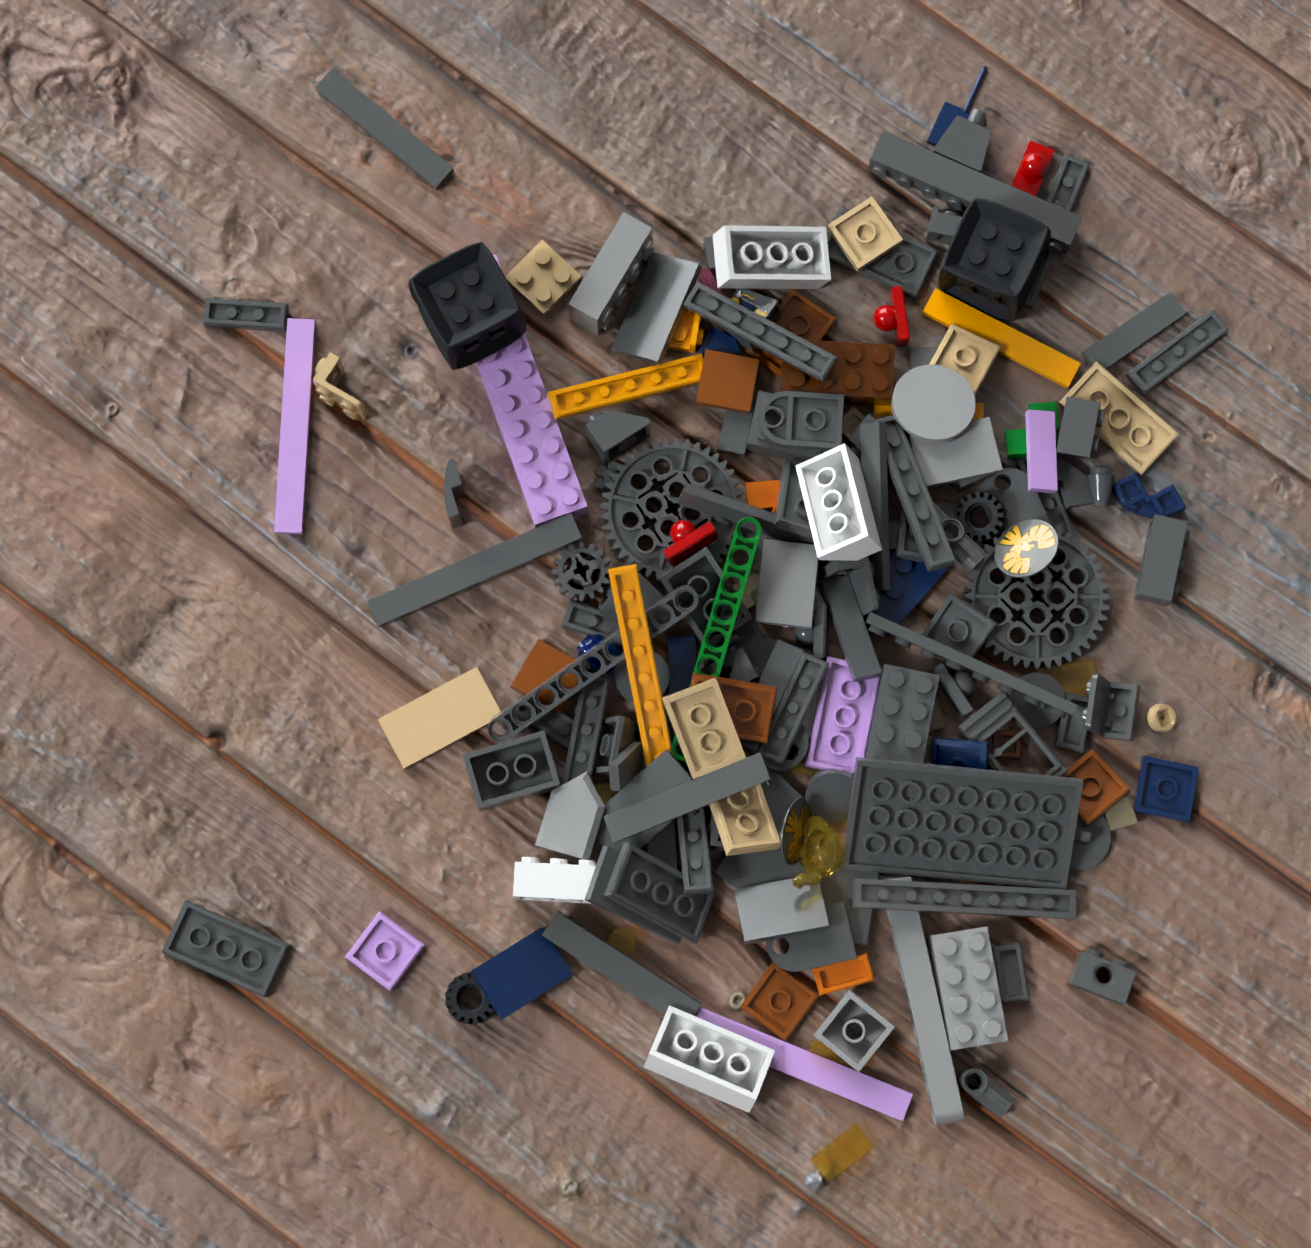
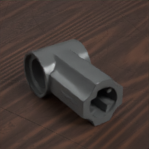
(986, 1092)

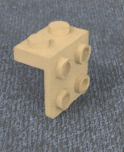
(328, 375)

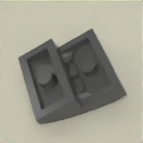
(452, 491)

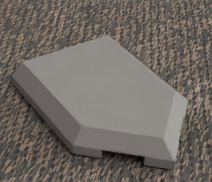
(572, 818)

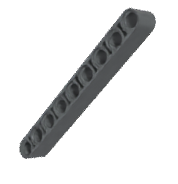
(583, 674)

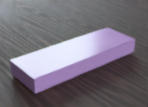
(1041, 451)

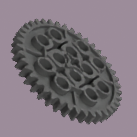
(625, 499)
(1037, 646)

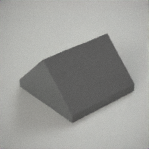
(615, 736)

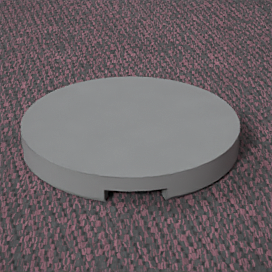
(933, 403)

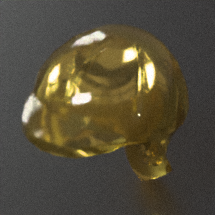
(820, 853)

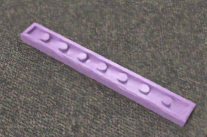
(295, 426)
(822, 1071)

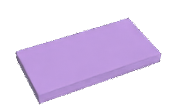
(841, 719)

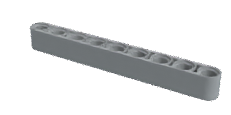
(925, 1013)

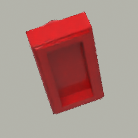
(1032, 168)
(894, 317)
(688, 540)

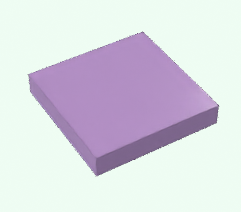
(385, 951)

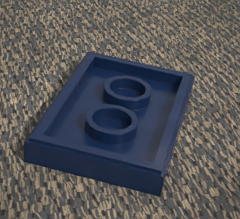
(521, 973)

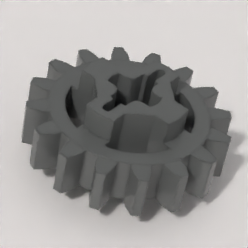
(570, 576)

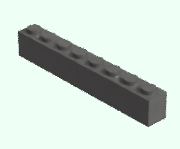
(959, 185)

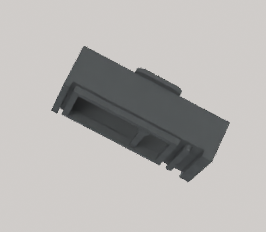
(994, 716)

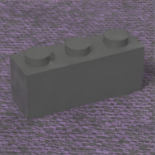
(1161, 560)

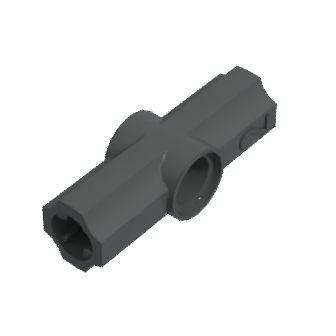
(962, 546)

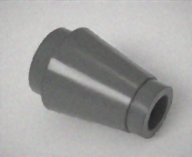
(1101, 485)

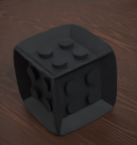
(994, 258)
(467, 305)

